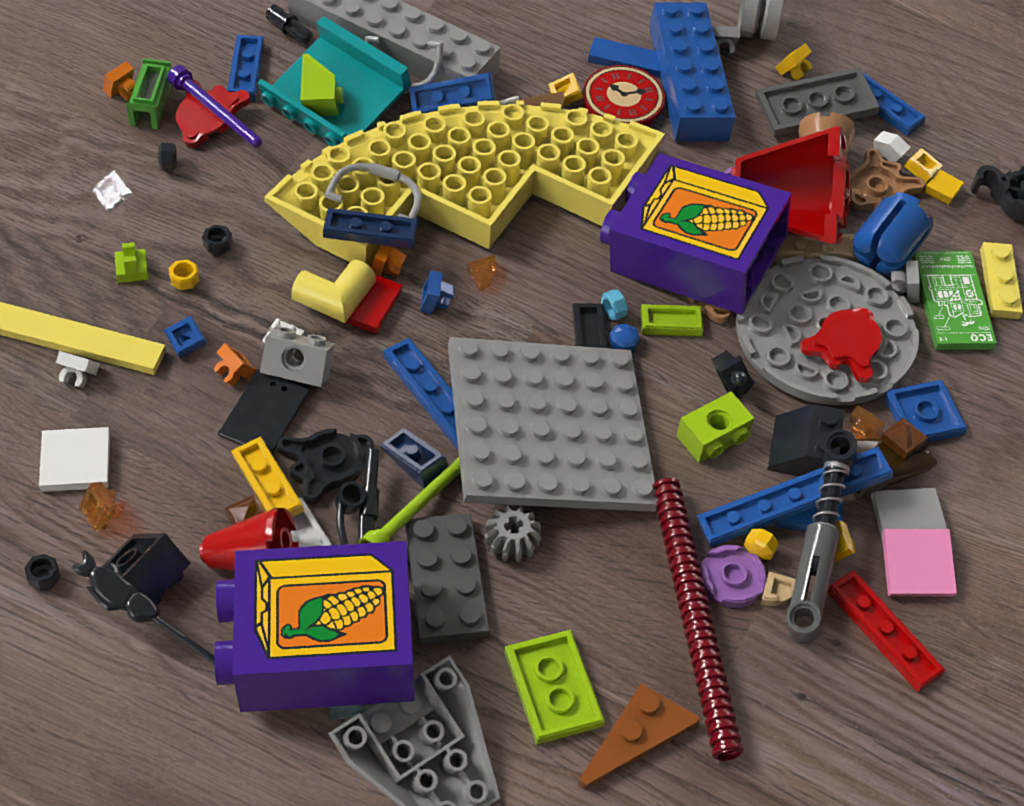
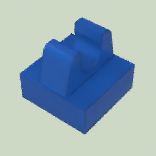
(435, 293)

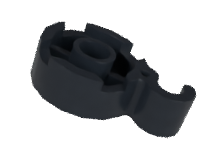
(1005, 188)

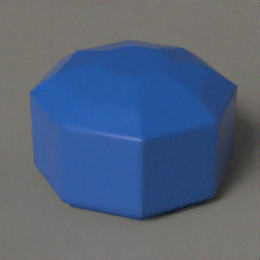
(624, 337)

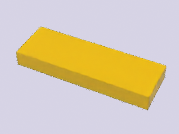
(266, 477)

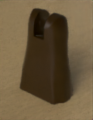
(902, 469)

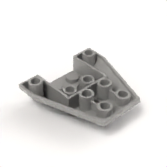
(424, 747)

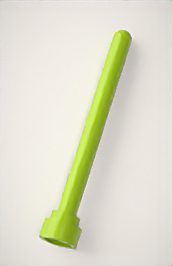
(413, 506)

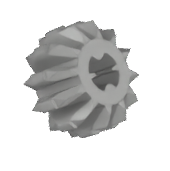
(512, 533)

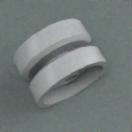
(765, 12)

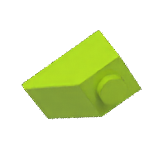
(319, 88)

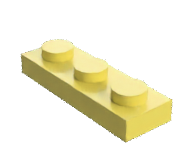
(1001, 280)

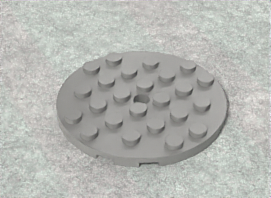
(792, 307)

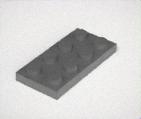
(837, 92)
(446, 579)

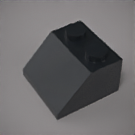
(800, 438)
(150, 563)

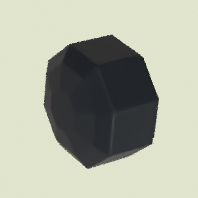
(167, 156)
(217, 239)
(42, 572)

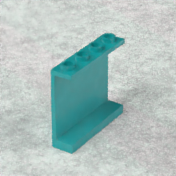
(368, 80)

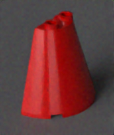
(814, 174)

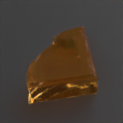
(483, 271)

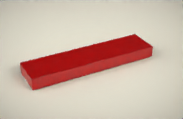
(886, 631)

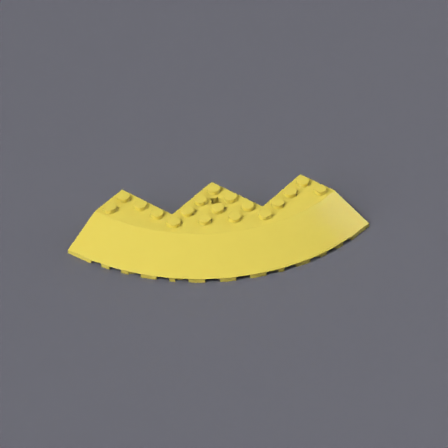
(471, 170)

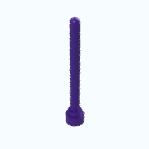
(182, 79)

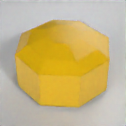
(183, 274)
(761, 544)

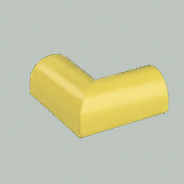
(335, 298)

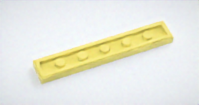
(80, 339)

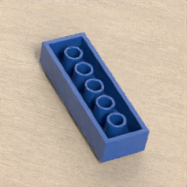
(691, 72)

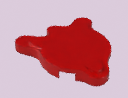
(199, 122)
(847, 339)

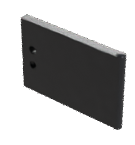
(264, 410)

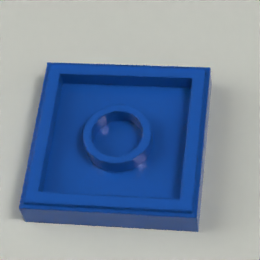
(928, 409)

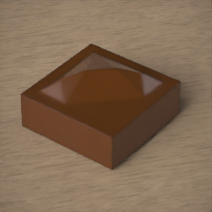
(903, 438)
(244, 509)

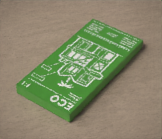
(954, 301)

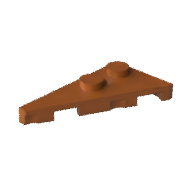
(644, 724)

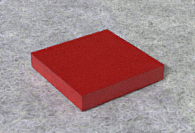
(375, 305)

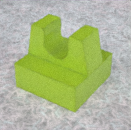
(131, 264)

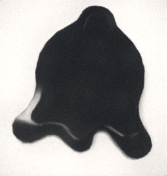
(325, 460)

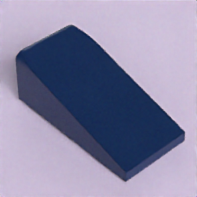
(415, 457)

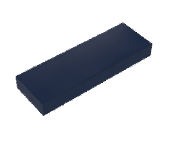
(370, 228)

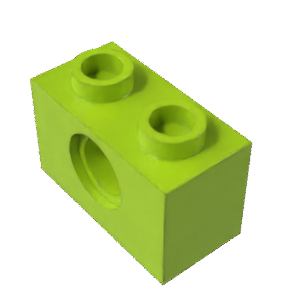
(700, 432)

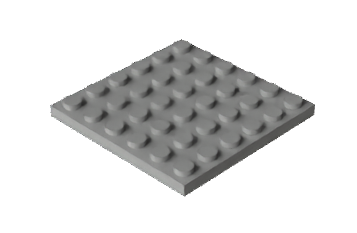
(549, 426)

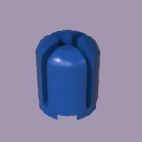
(892, 234)

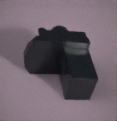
(732, 373)

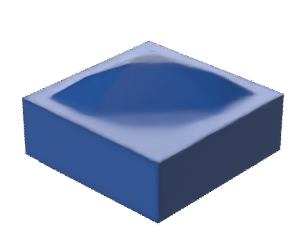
(185, 337)

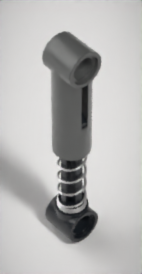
(821, 539)

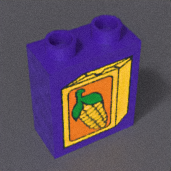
(697, 232)
(317, 627)

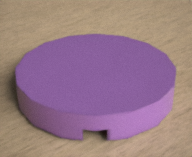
(733, 576)

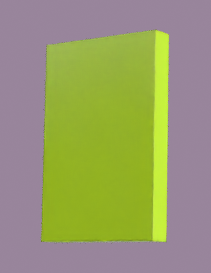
(554, 687)

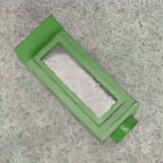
(150, 91)

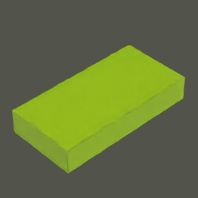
(671, 320)

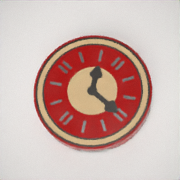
(624, 93)

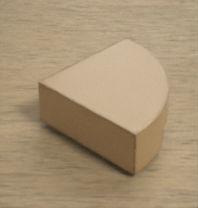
(777, 590)

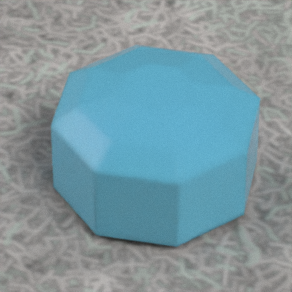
(614, 304)

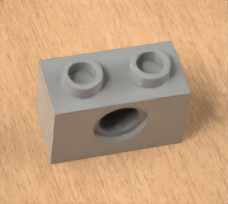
(280, 362)

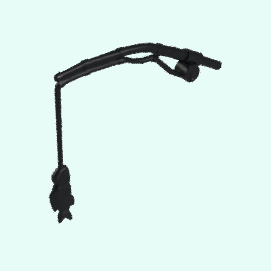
(117, 593)

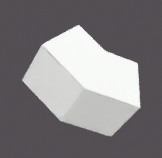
(890, 146)

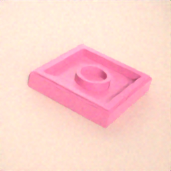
(919, 562)

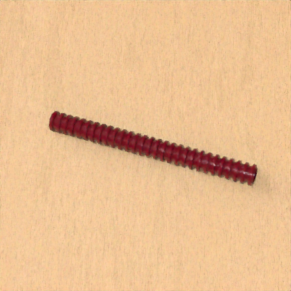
(697, 621)

